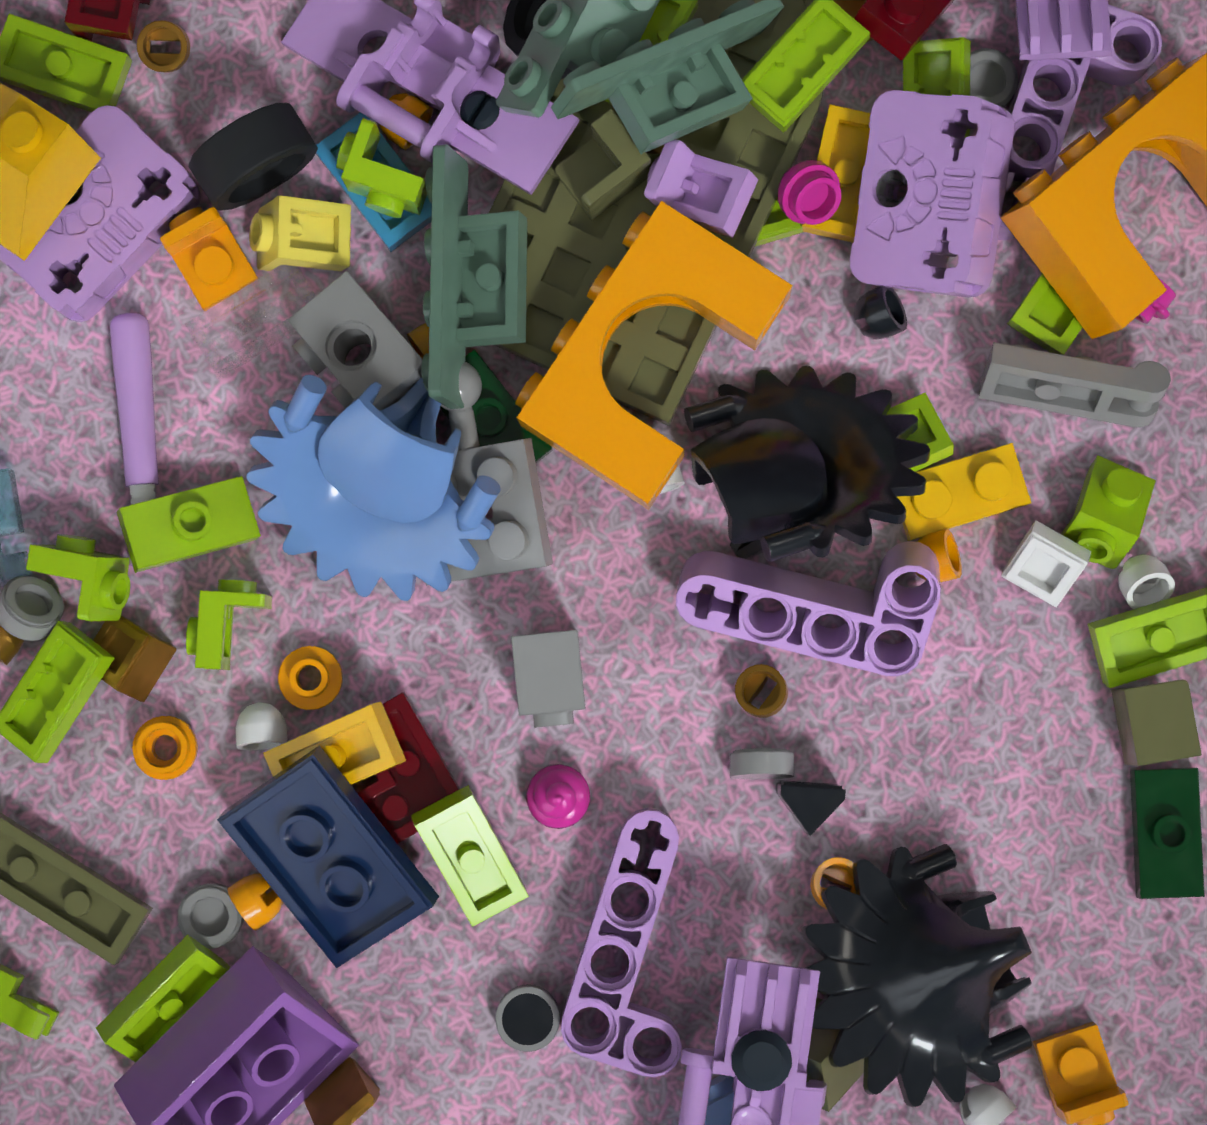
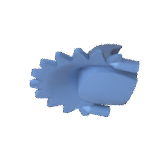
(370, 489)

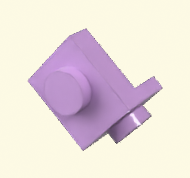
(700, 188)

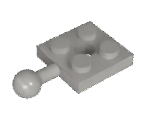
(518, 511)

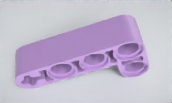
(1049, 121)
(810, 597)
(631, 935)

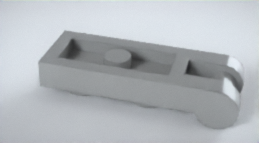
(1074, 385)

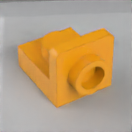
(208, 255)
(1080, 1076)

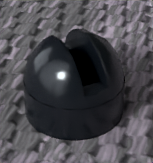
(882, 313)

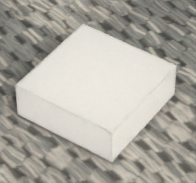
(1046, 563)

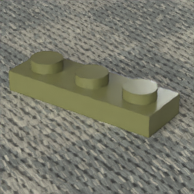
(67, 893)

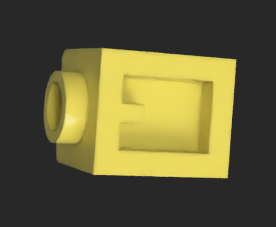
(301, 234)

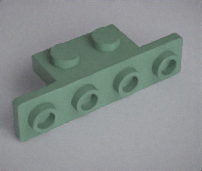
(567, 37)
(676, 83)
(474, 277)

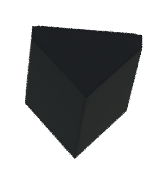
(810, 801)

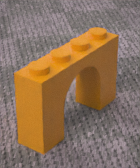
(1071, 217)
(666, 265)

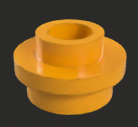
(330, 678)
(145, 753)

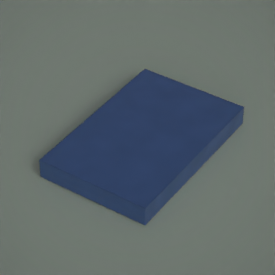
(328, 857)

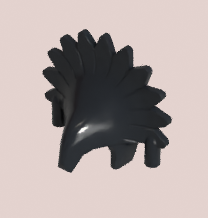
(805, 462)
(915, 978)

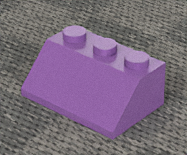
(238, 1053)

